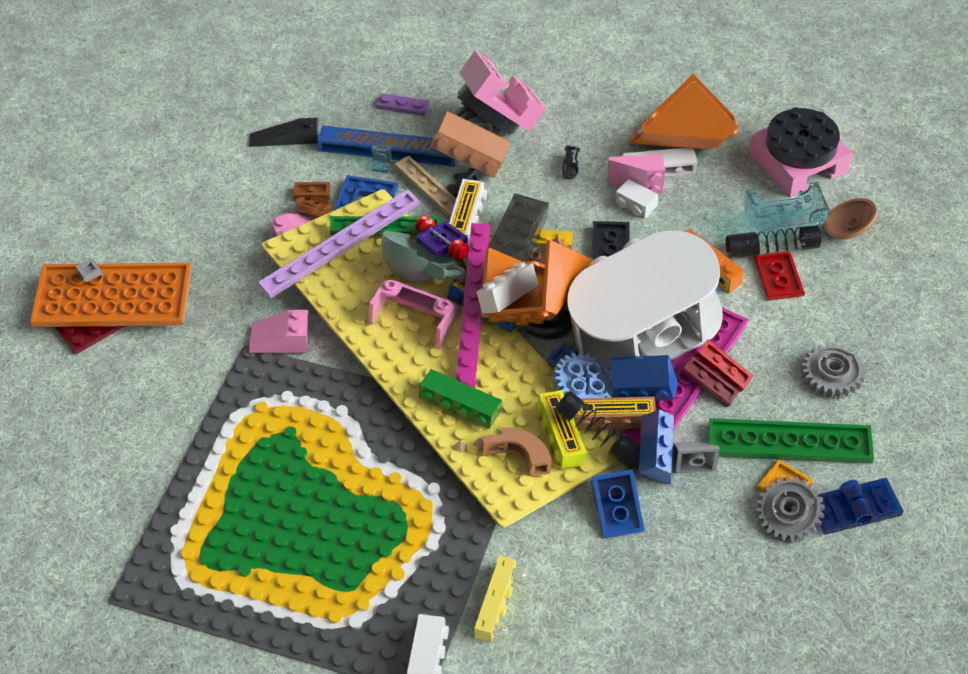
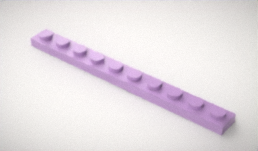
(338, 244)

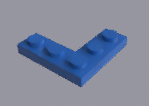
(355, 186)

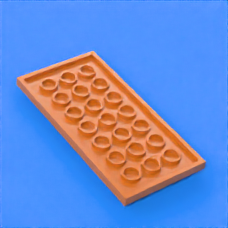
(119, 297)

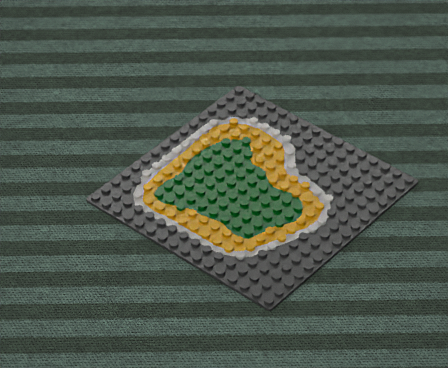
(304, 484)

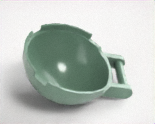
(414, 262)

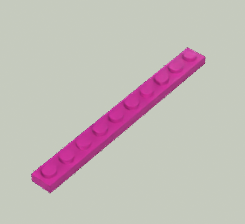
(471, 313)

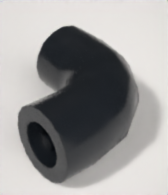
(551, 329)

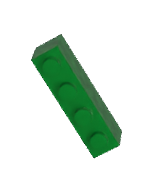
(460, 398)

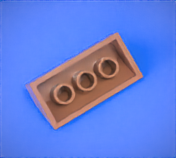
(470, 144)

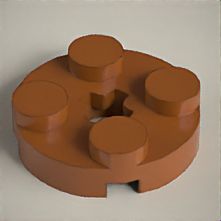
(314, 206)

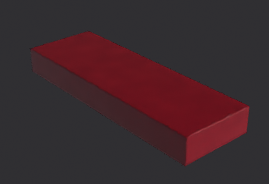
(709, 381)

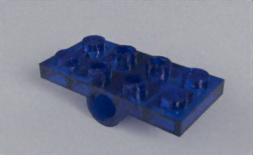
(858, 505)

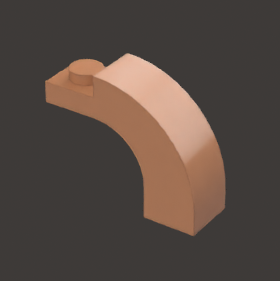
(521, 444)

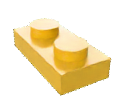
(565, 236)

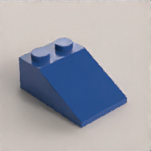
(617, 503)

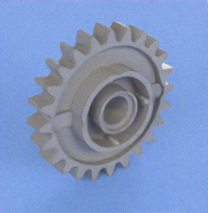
(833, 370)
(795, 523)

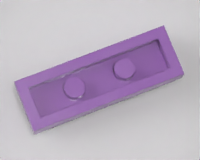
(402, 104)

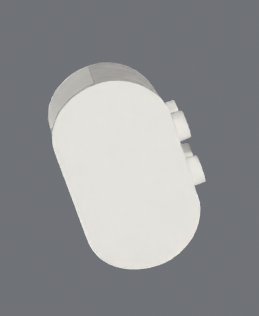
(647, 299)

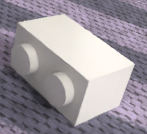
(636, 198)

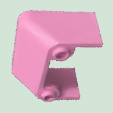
(418, 300)

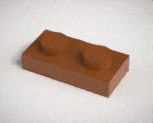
(312, 189)

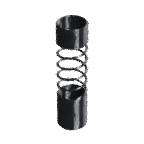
(748, 243)
(623, 449)

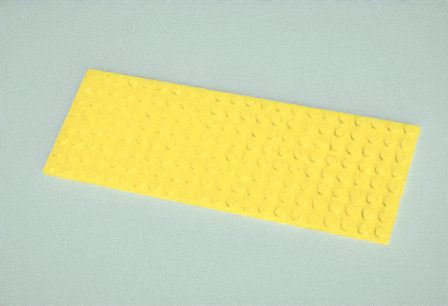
(402, 350)

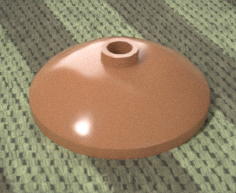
(851, 218)

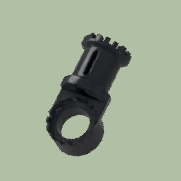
(570, 161)

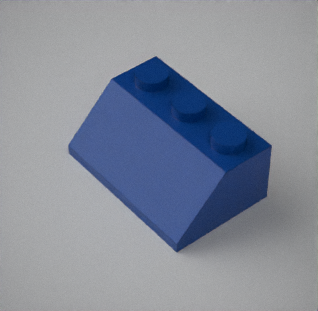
(643, 377)
(657, 446)

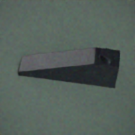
(289, 133)

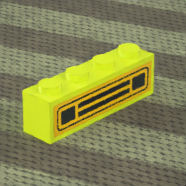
(561, 433)

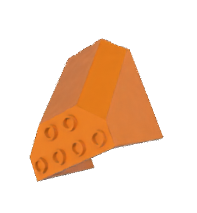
(688, 119)
(547, 298)

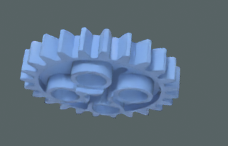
(583, 377)

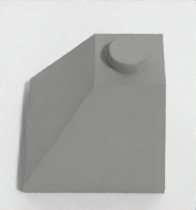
(695, 457)

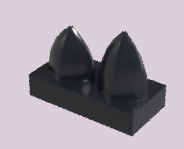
(471, 174)

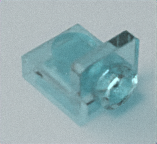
(381, 158)

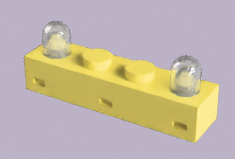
(494, 602)

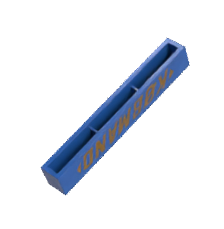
(360, 143)

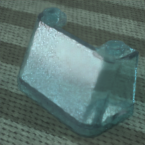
(804, 211)

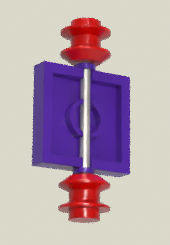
(441, 238)

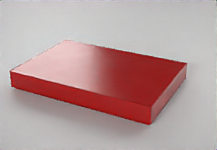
(779, 276)

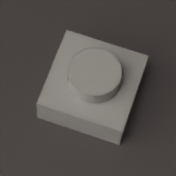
(88, 270)

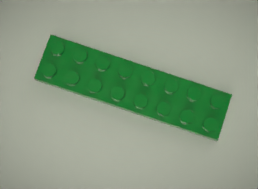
(792, 440)

